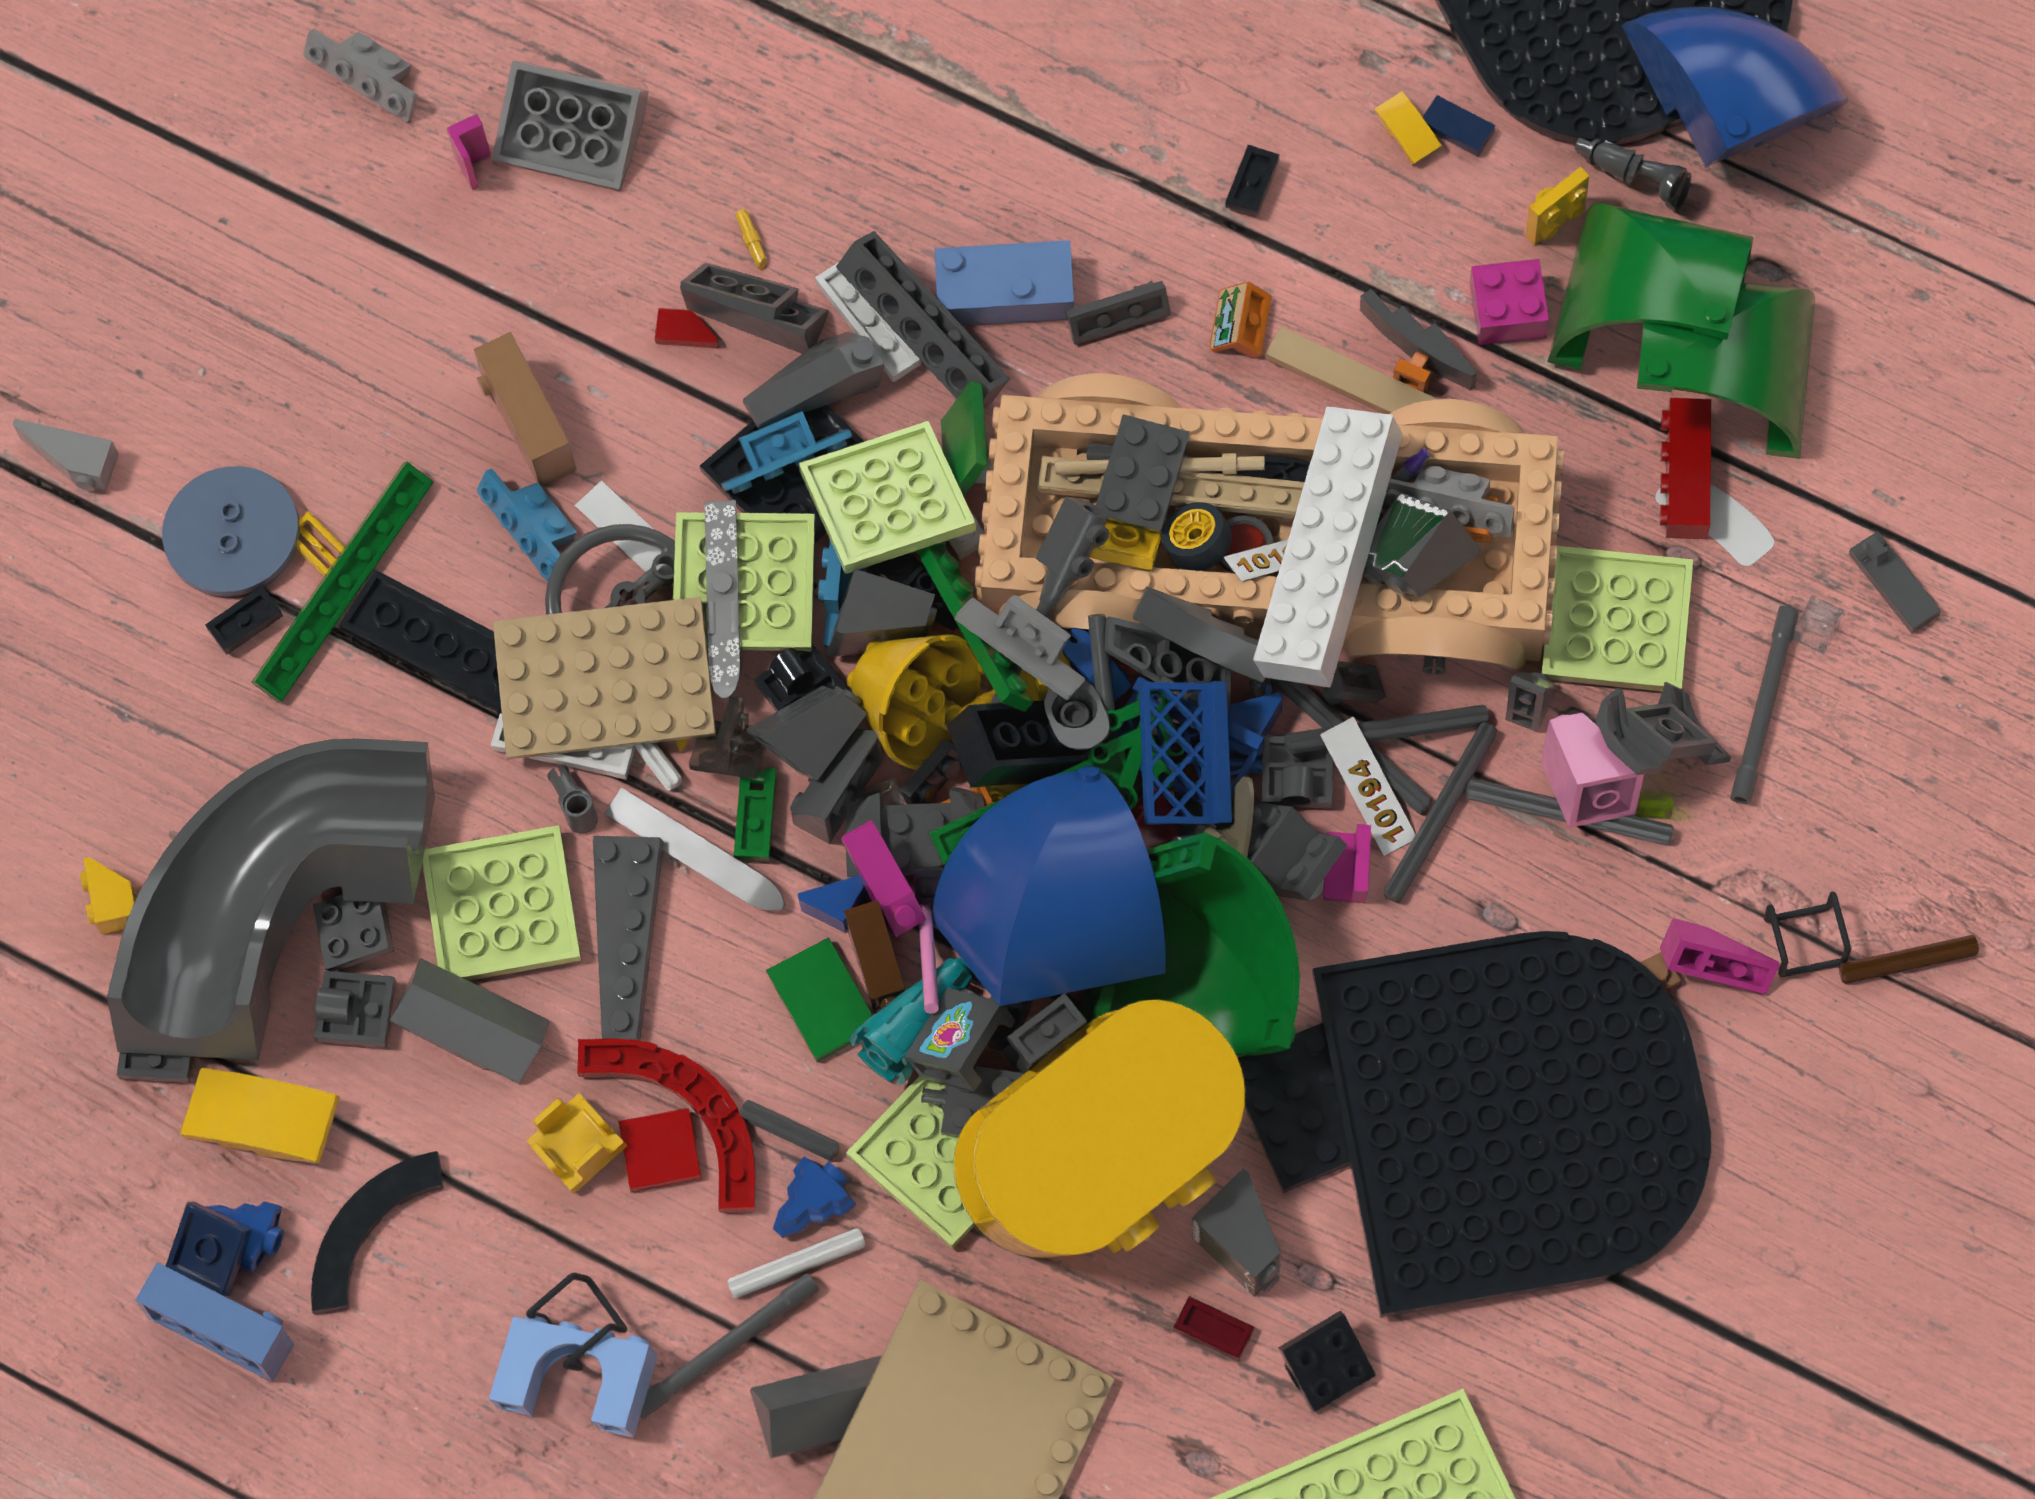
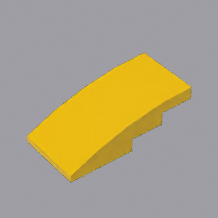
(260, 1115)

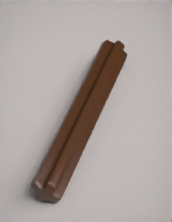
(1908, 959)

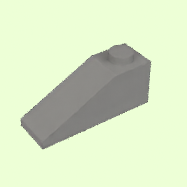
(78, 456)

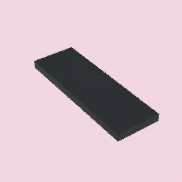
(426, 637)

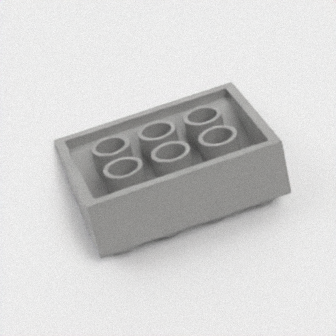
(569, 124)

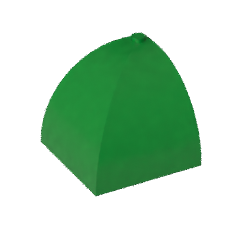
(1648, 271)
(1757, 367)
(1223, 948)

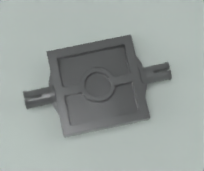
(961, 1104)

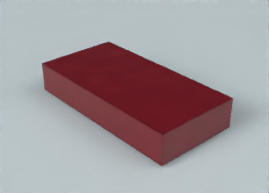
(1213, 1328)

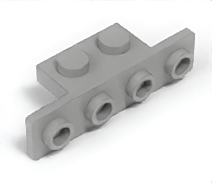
(366, 69)
(1460, 494)
(1026, 640)

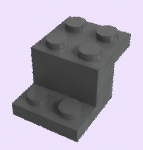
(1290, 851)

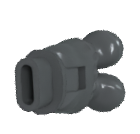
(1627, 166)

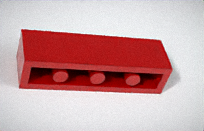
(1688, 468)

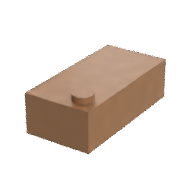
(524, 409)

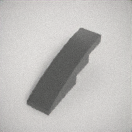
(1410, 337)
(1198, 631)

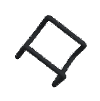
(1771, 916)
(572, 1361)

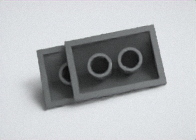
(754, 306)
(469, 1021)
(811, 1407)

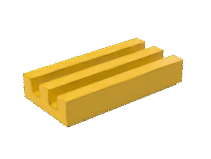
(306, 553)

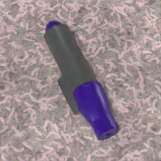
(1412, 466)

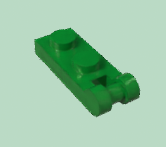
(755, 817)

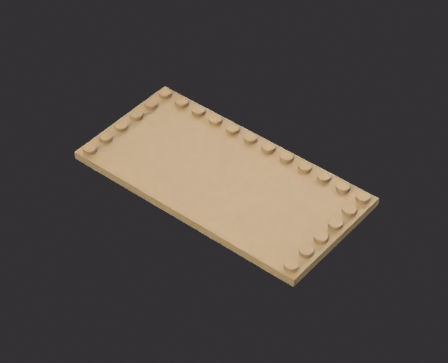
(965, 1411)

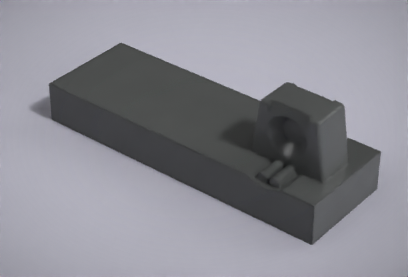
(1118, 312)
(1894, 582)

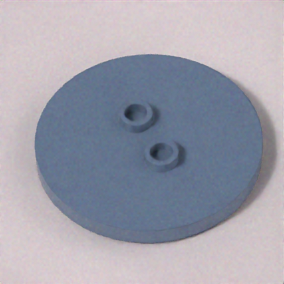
(231, 531)

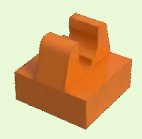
(1413, 372)

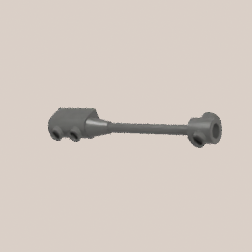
(1067, 551)

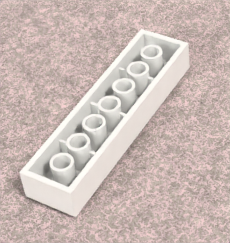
(1328, 546)

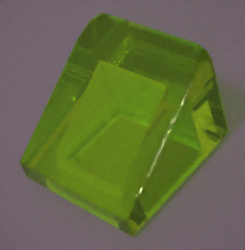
(1655, 805)

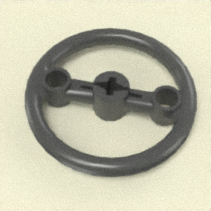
(623, 590)

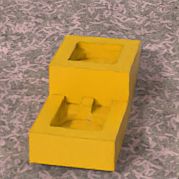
(1407, 127)

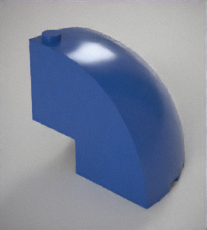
(1731, 77)

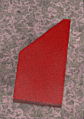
(683, 329)

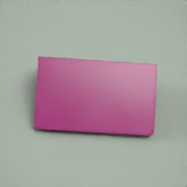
(469, 145)
(1350, 874)

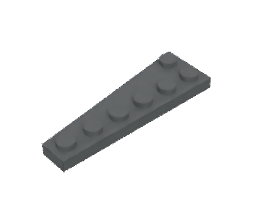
(625, 916)

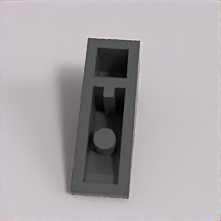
(1529, 699)

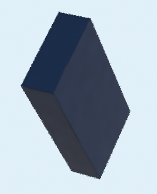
(1458, 125)

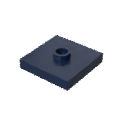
(208, 1248)

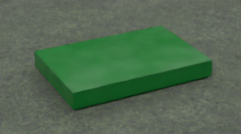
(965, 437)
(820, 998)

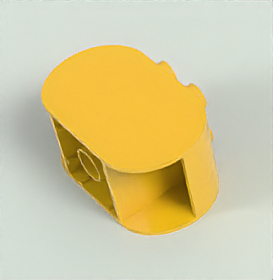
(1102, 1133)

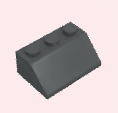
(825, 801)

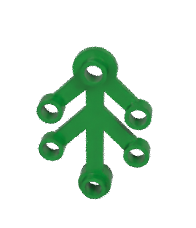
(1133, 740)

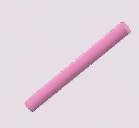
(928, 961)

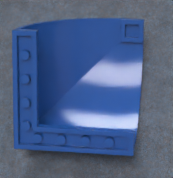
(1053, 892)

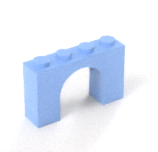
(536, 1346)

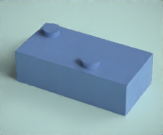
(1005, 282)
(215, 1322)

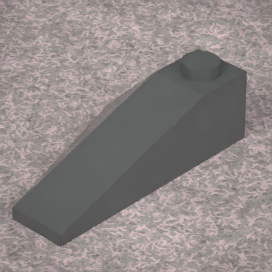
(818, 377)
(1161, 658)

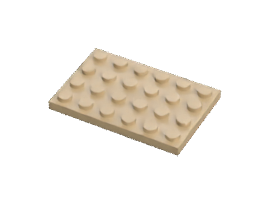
(604, 678)

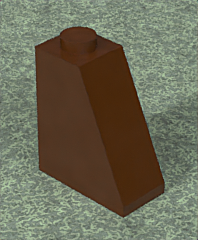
(874, 953)

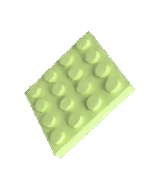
(887, 497)
(773, 576)
(1618, 619)
(501, 904)
(916, 1162)

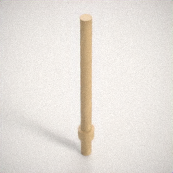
(1228, 464)

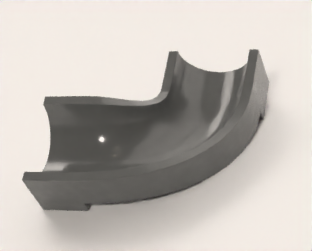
(241, 874)

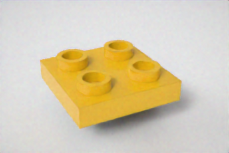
(1556, 206)

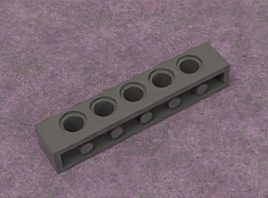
(919, 318)

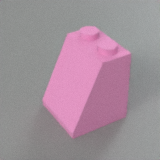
(1586, 774)

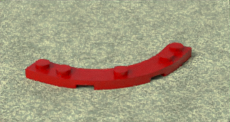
(699, 1090)

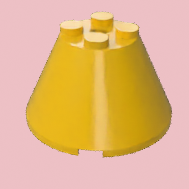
(915, 691)

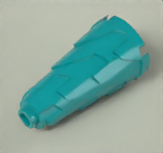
(894, 1029)

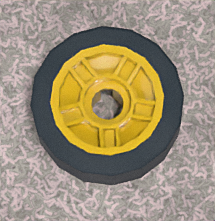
(1196, 536)

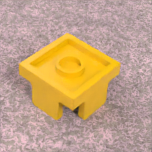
(574, 1141)

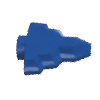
(813, 1197)
(265, 1234)

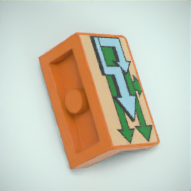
(1241, 319)

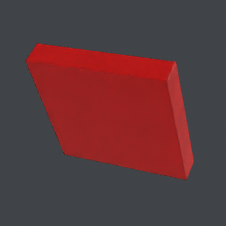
(660, 1150)

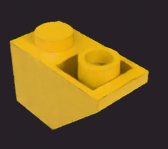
(109, 894)

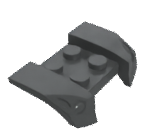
(1656, 733)
(907, 826)

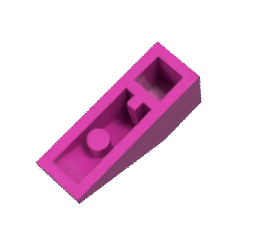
(883, 878)
(1715, 957)

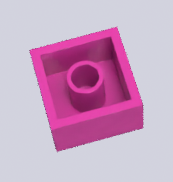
(1509, 301)

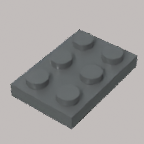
(1142, 473)

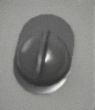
(1077, 721)

